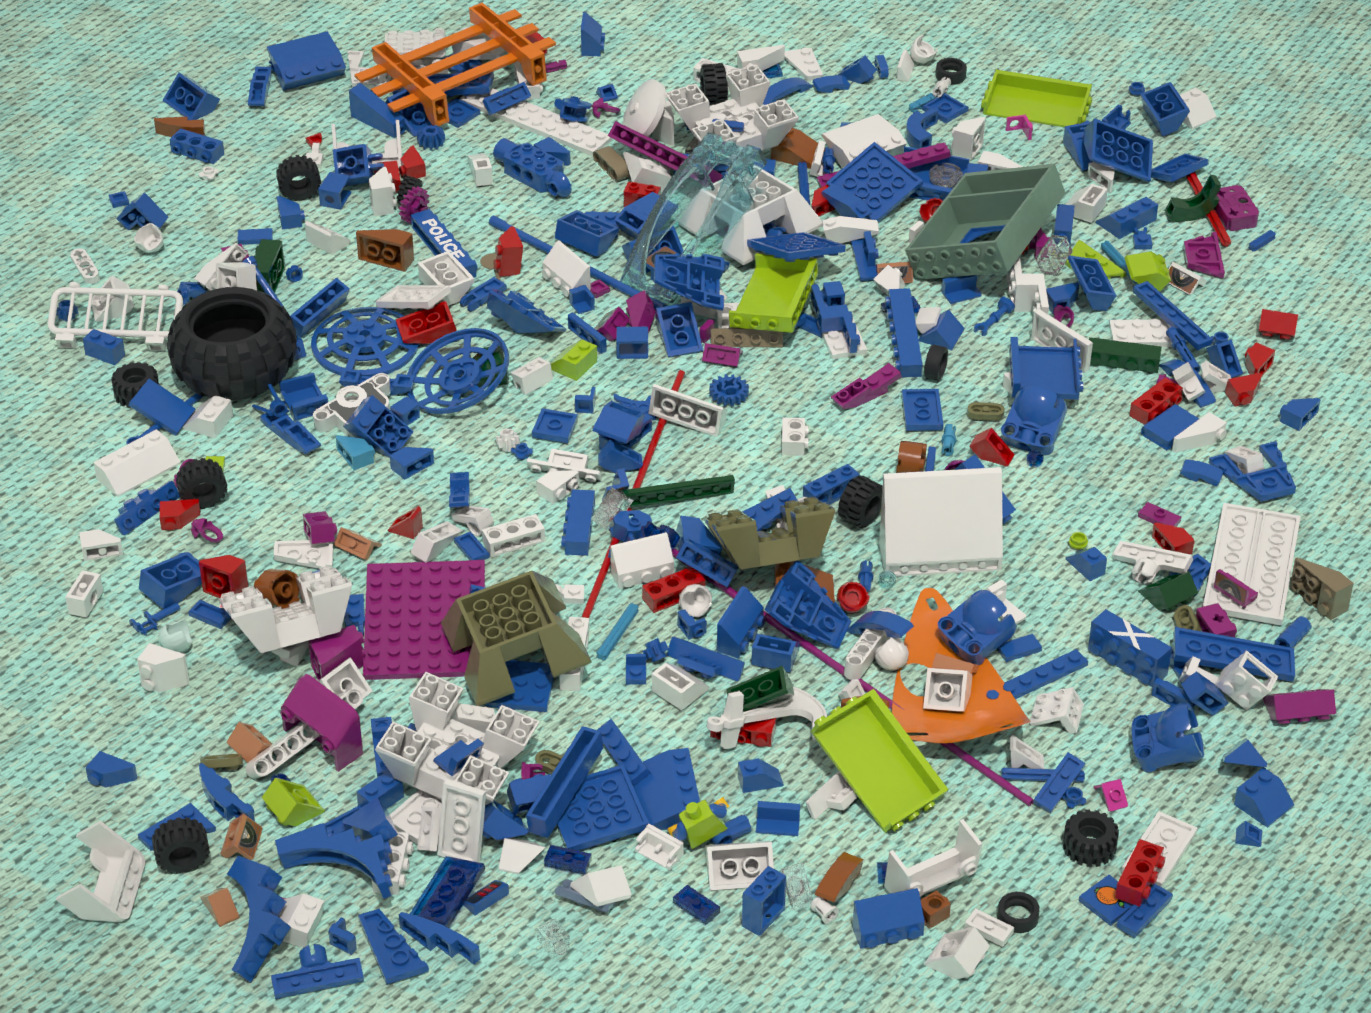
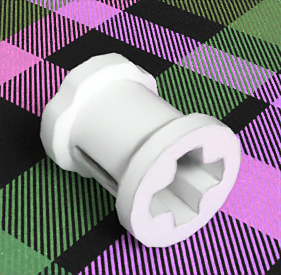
(824, 909)

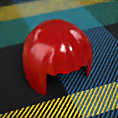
(928, 209)
(852, 597)

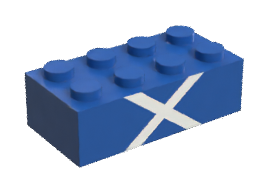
(1129, 648)

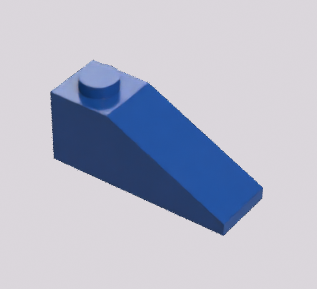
(846, 202)

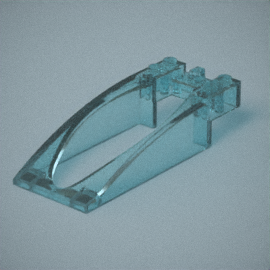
(684, 186)

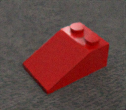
(426, 325)

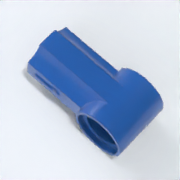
(735, 828)

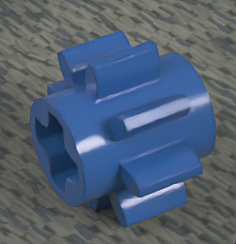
(63, 310)
(655, 650)

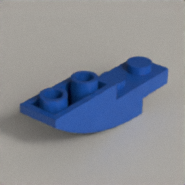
(221, 797)

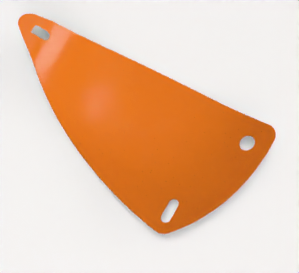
(981, 714)

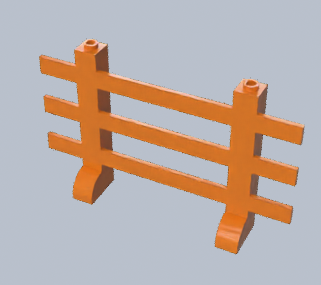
(433, 95)

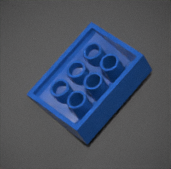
(306, 60)
(1119, 149)
(667, 787)

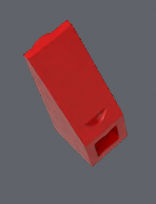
(757, 733)

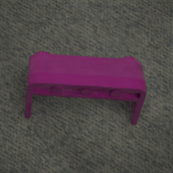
(327, 716)

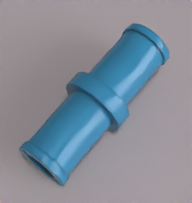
(948, 439)

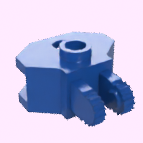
(573, 108)
(628, 528)

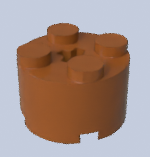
(911, 457)
(278, 587)

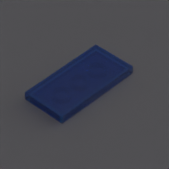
(448, 890)

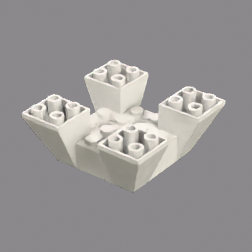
(763, 125)
(772, 202)
(269, 628)
(433, 704)

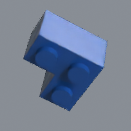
(142, 212)

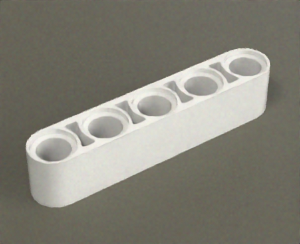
(864, 651)

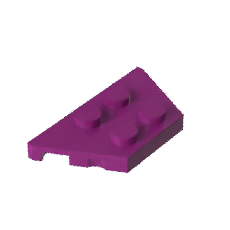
(1204, 255)

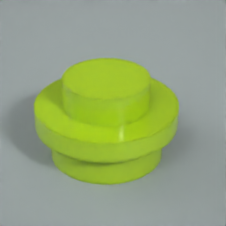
(1078, 540)

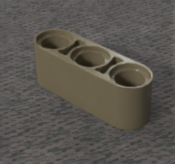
(611, 162)

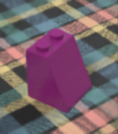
(334, 649)

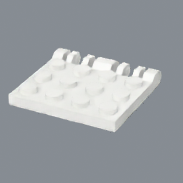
(412, 40)

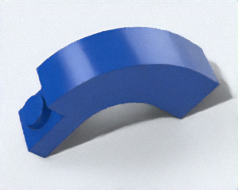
(916, 134)

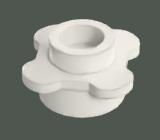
(208, 173)

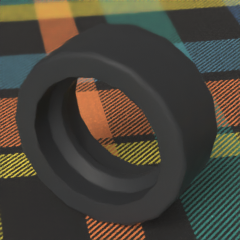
(951, 64)
(936, 362)
(1019, 899)

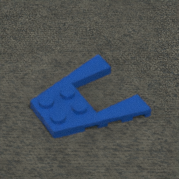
(1261, 484)

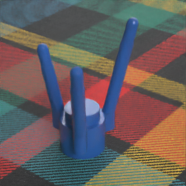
(277, 406)

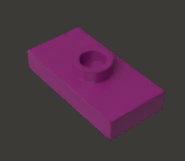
(1157, 514)

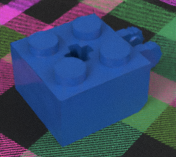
(362, 158)

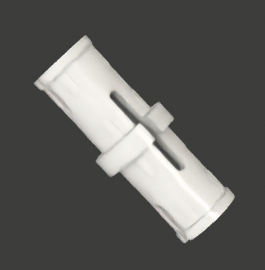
(942, 87)

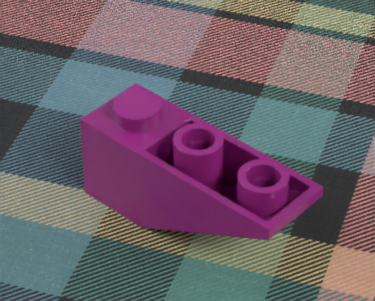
(640, 310)

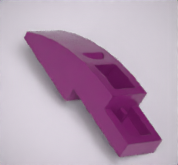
(865, 390)

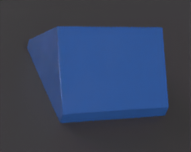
(945, 333)
(1244, 754)

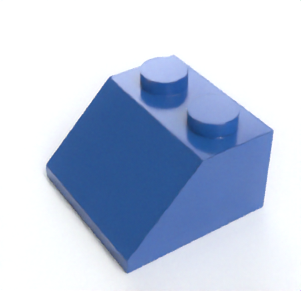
(591, 36)
(1263, 797)
(501, 822)

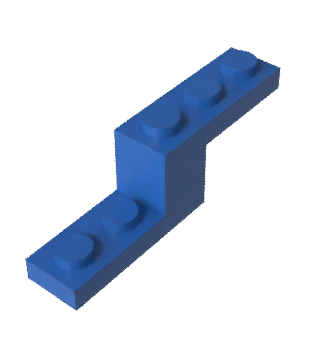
(834, 318)

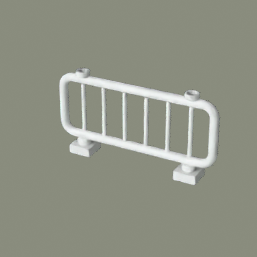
(154, 339)

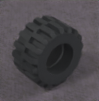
(714, 83)
(296, 167)
(130, 379)
(204, 472)
(860, 501)
(180, 845)
(1086, 849)

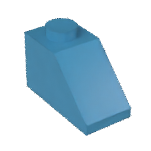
(355, 451)

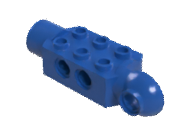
(533, 167)

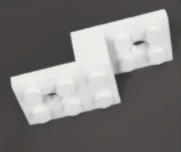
(1027, 290)

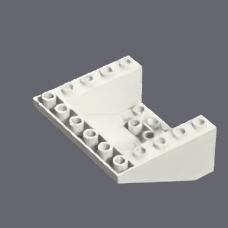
(942, 522)

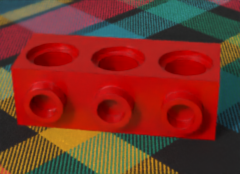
(1156, 401)
(667, 590)
(1140, 873)

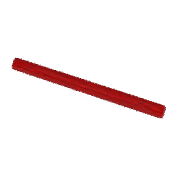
(1212, 216)

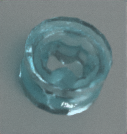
(887, 575)

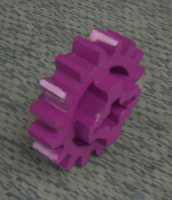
(413, 202)

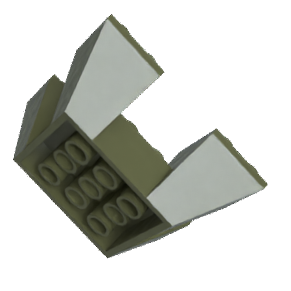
(803, 536)
(509, 623)

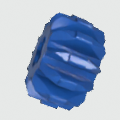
(430, 137)

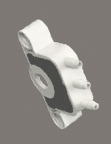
(341, 408)

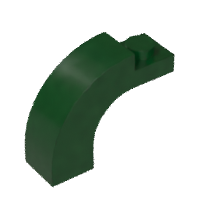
(1196, 207)

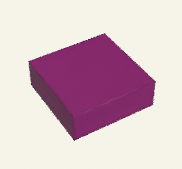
(599, 288)
(705, 330)

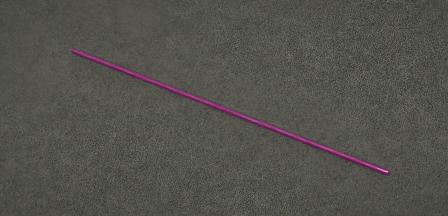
(867, 687)

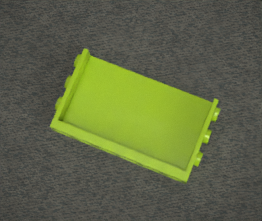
(1040, 98)
(775, 294)
(879, 760)

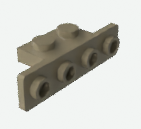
(746, 337)

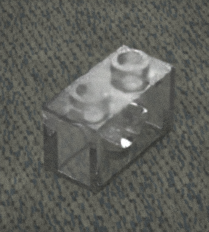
(1054, 255)
(611, 505)

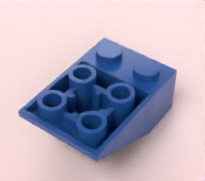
(1074, 142)
(634, 215)
(378, 426)

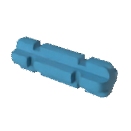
(915, 106)

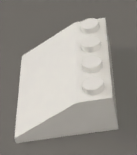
(856, 137)

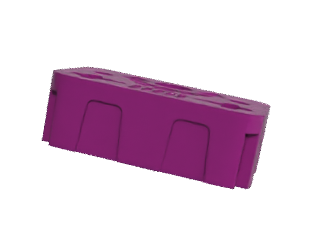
(1236, 209)

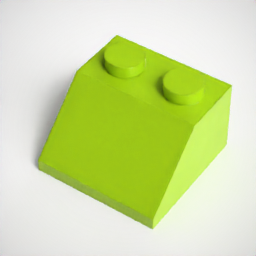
(1149, 268)
(575, 359)
(291, 802)

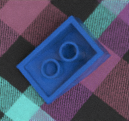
(414, 115)
(678, 329)
(171, 579)

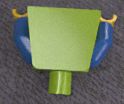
(700, 822)

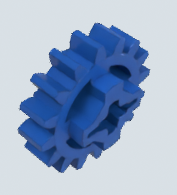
(729, 390)

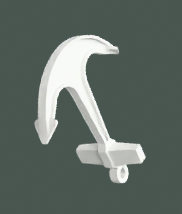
(733, 717)

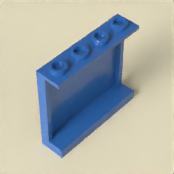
(928, 189)
(1046, 367)

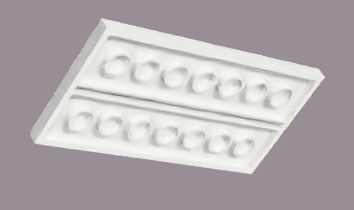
(1259, 552)

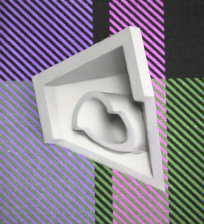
(517, 854)

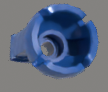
(1034, 420)
(976, 627)
(1161, 738)

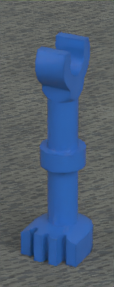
(1004, 305)

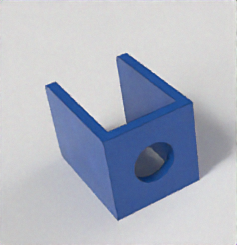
(331, 191)
(632, 342)

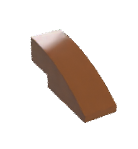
(170, 125)
(839, 877)

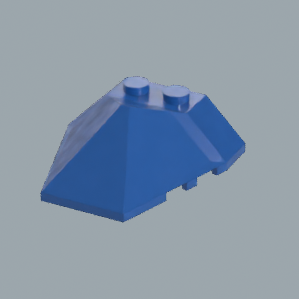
(692, 278)
(520, 313)
(806, 608)

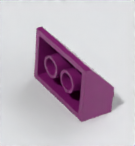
(1301, 705)

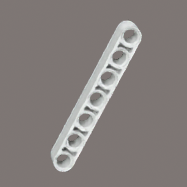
(297, 740)

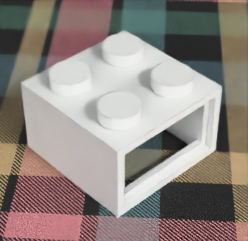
(1242, 685)

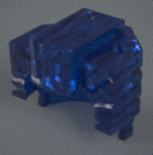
(650, 530)

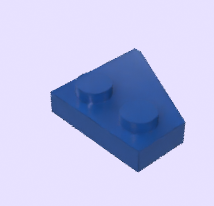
(1198, 569)

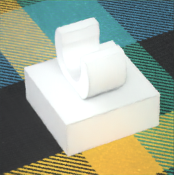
(852, 689)

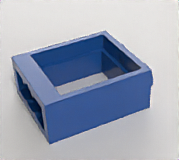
(762, 899)

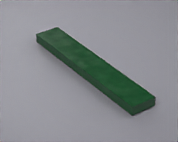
(681, 491)

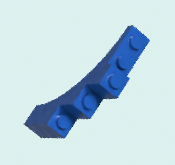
(344, 848)
(264, 908)

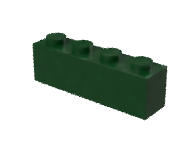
(1125, 355)

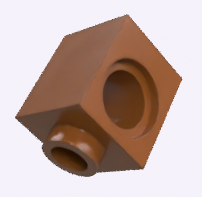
(935, 909)

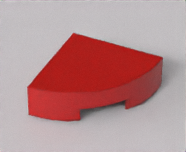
(316, 138)

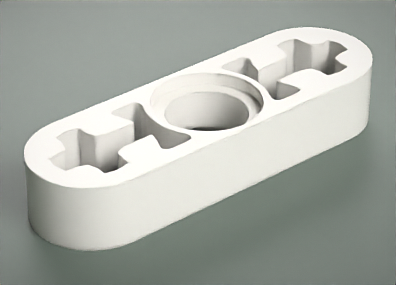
(86, 260)

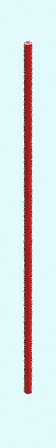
(637, 484)

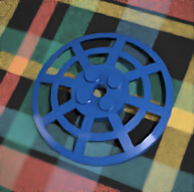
(355, 340)
(450, 377)

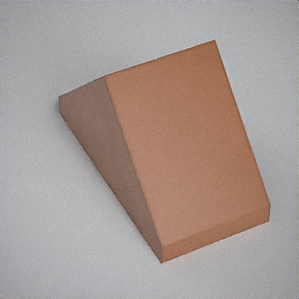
(220, 906)

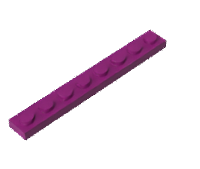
(908, 159)

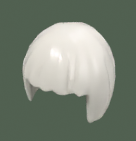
(922, 51)
(149, 238)
(695, 600)
(892, 654)

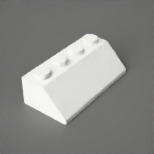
(687, 411)
(136, 463)

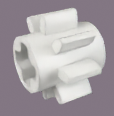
(507, 439)

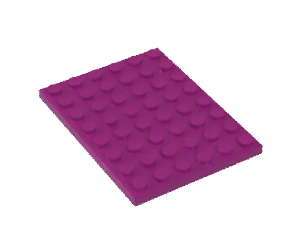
(406, 615)

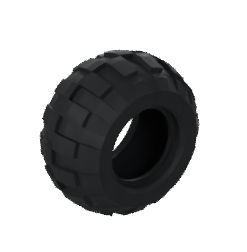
(232, 343)

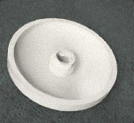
(645, 107)

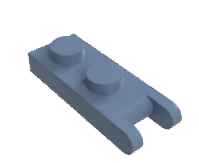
(569, 893)

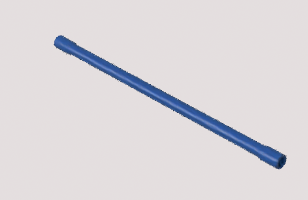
(503, 226)

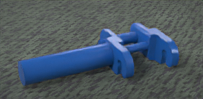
(152, 619)

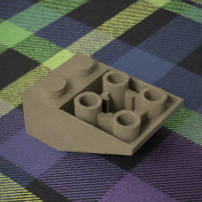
(1322, 587)

